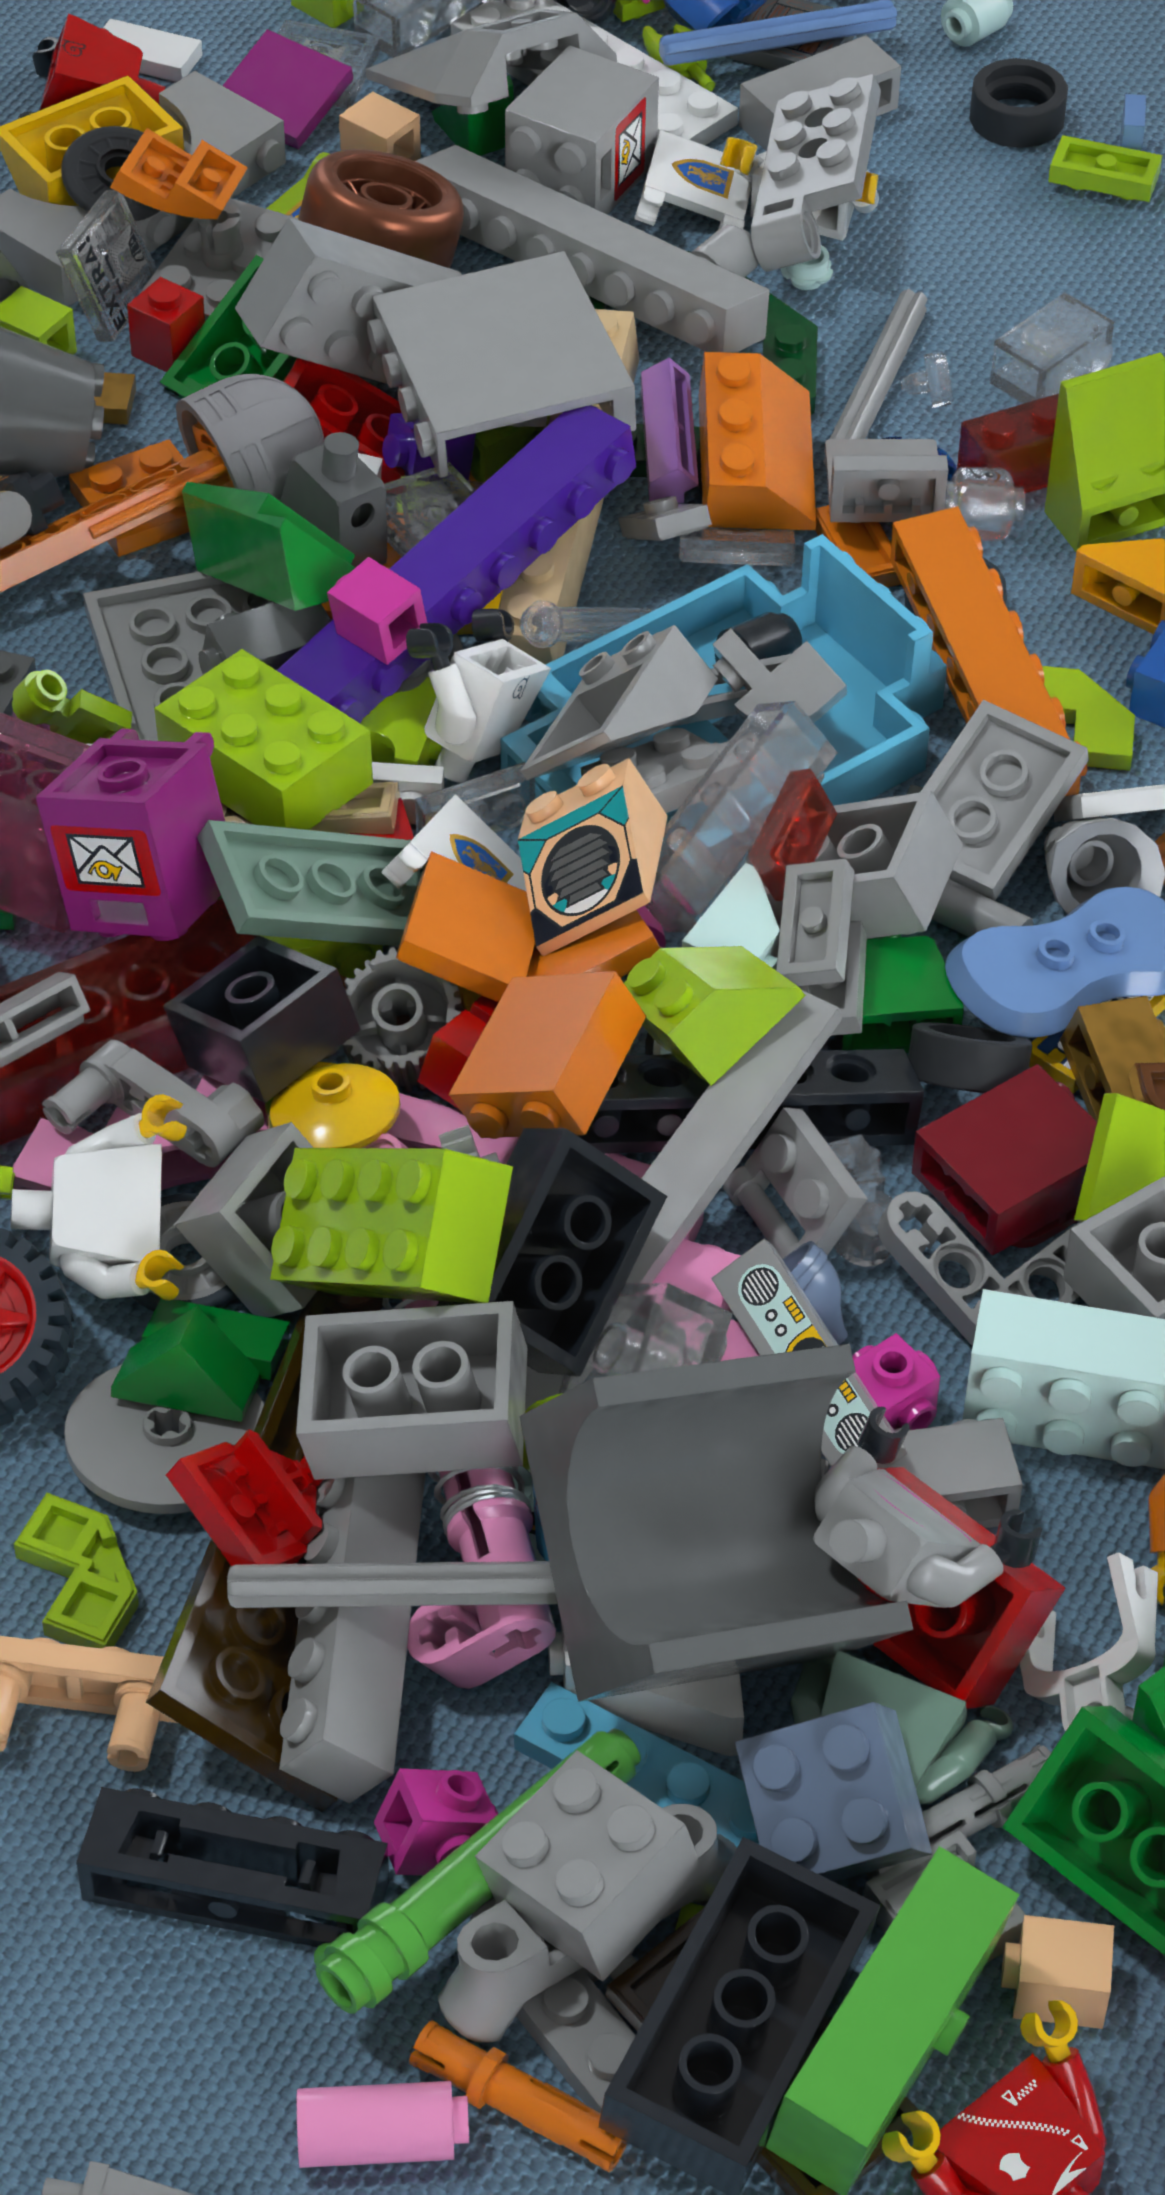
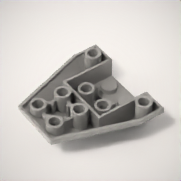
(472, 64)

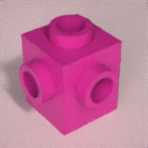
(900, 1381)
(431, 1816)

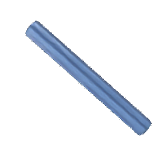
(777, 32)

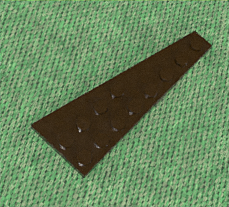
(228, 1663)

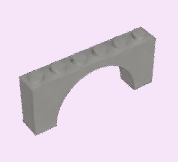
(207, 112)

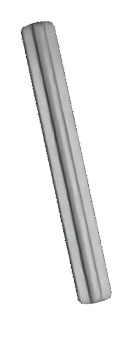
(881, 367)
(391, 1584)

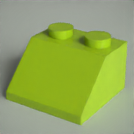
(710, 1003)

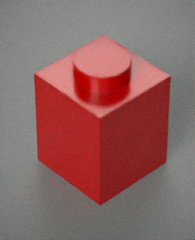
(163, 322)

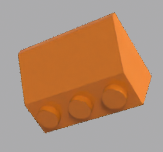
(755, 444)

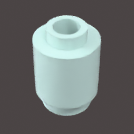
(973, 20)

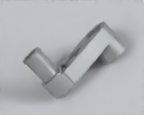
(130, 1079)

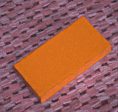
(863, 542)

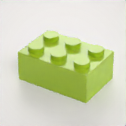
(276, 745)

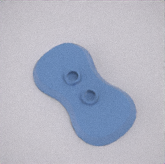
(1037, 975)

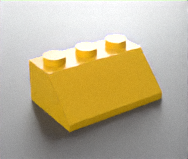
(38, 141)

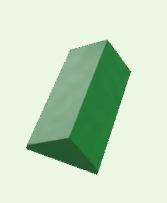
(262, 546)

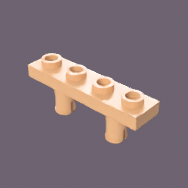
(84, 1680)

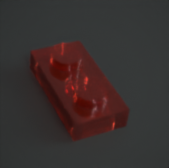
(792, 829)

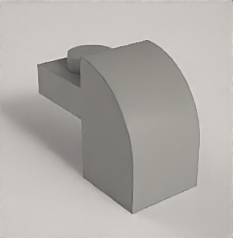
(798, 678)

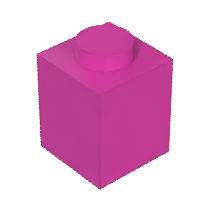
(376, 609)

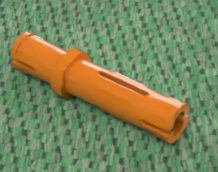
(535, 2104)

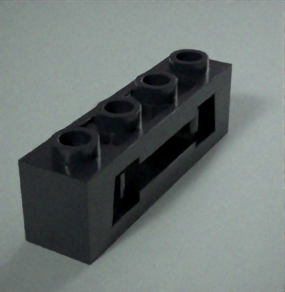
(229, 1867)

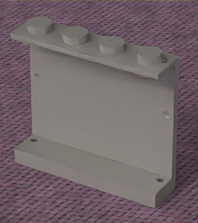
(496, 351)

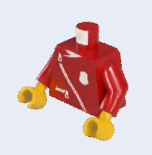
(1023, 2135)

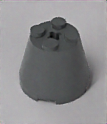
(47, 408)

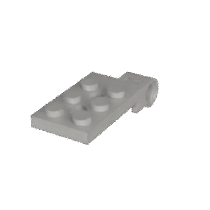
(812, 163)

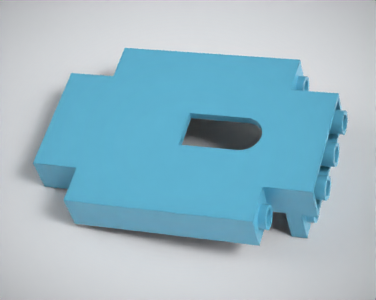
(849, 622)

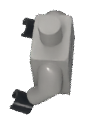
(899, 1539)

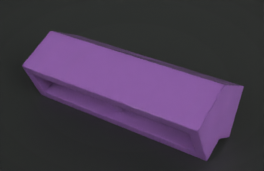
(668, 431)

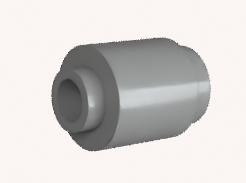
(729, 249)

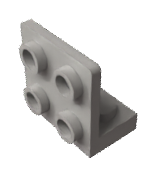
(884, 479)

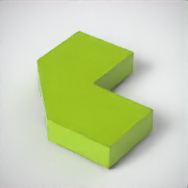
(1097, 717)
(84, 1548)

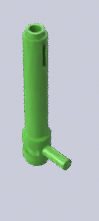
(397, 1936)

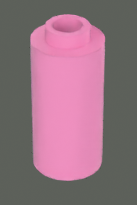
(379, 2124)

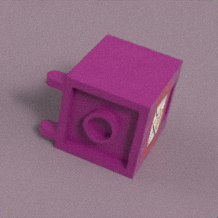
(127, 835)

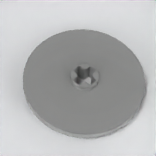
(122, 1458)

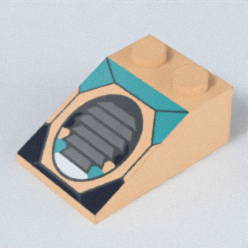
(590, 853)

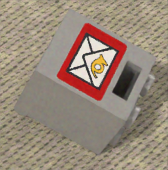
(584, 127)

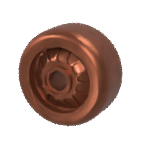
(385, 203)

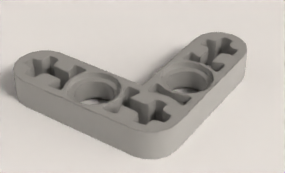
(955, 1246)

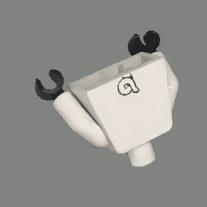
(478, 692)

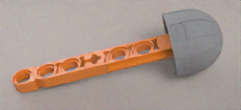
(235, 437)

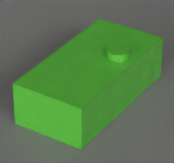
(892, 2021)

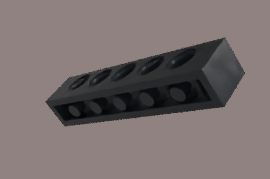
(839, 1092)

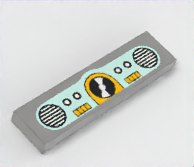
(783, 1320)

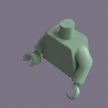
(929, 1720)

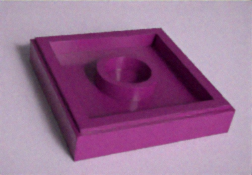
(290, 83)

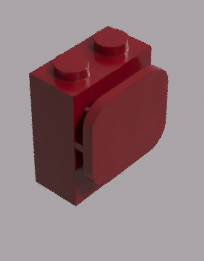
(1009, 1160)

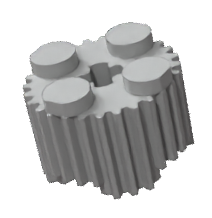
(391, 990)

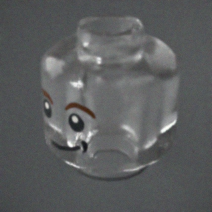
(986, 500)

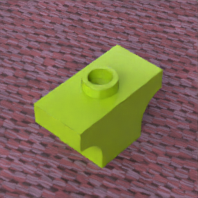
(399, 727)

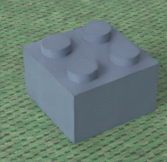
(836, 1793)

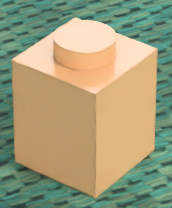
(380, 126)
(1060, 1963)

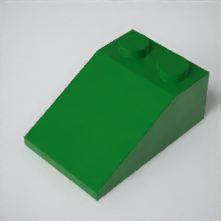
(224, 347)

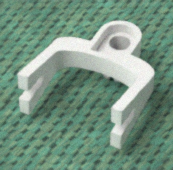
(1102, 1678)

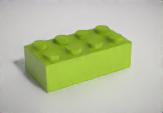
(391, 1223)

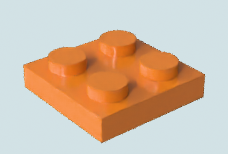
(121, 472)

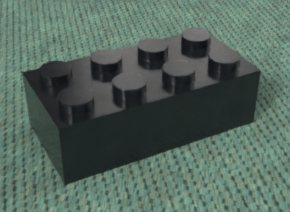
(738, 2017)

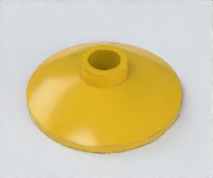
(338, 1105)

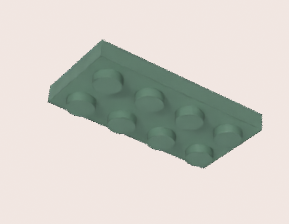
(308, 882)

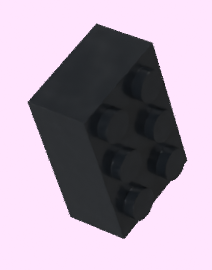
(568, 1244)

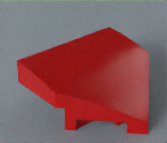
(250, 1500)

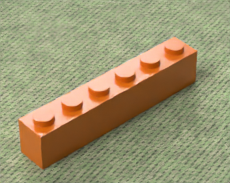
(971, 626)

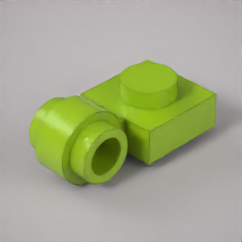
(84, 718)

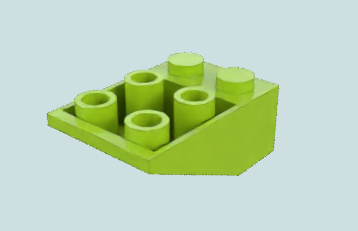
(1109, 453)

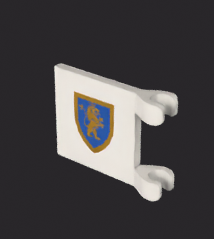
(694, 180)
(460, 837)

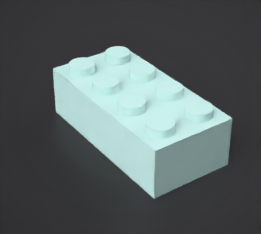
(1070, 1378)

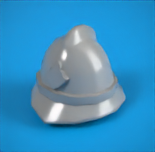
(1099, 856)

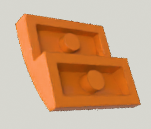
(176, 181)

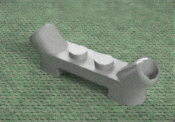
(510, 1963)

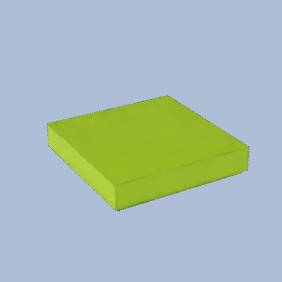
(1123, 1154)

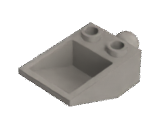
(624, 699)

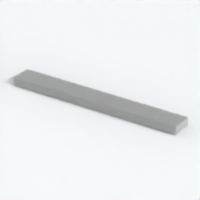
(717, 1138)

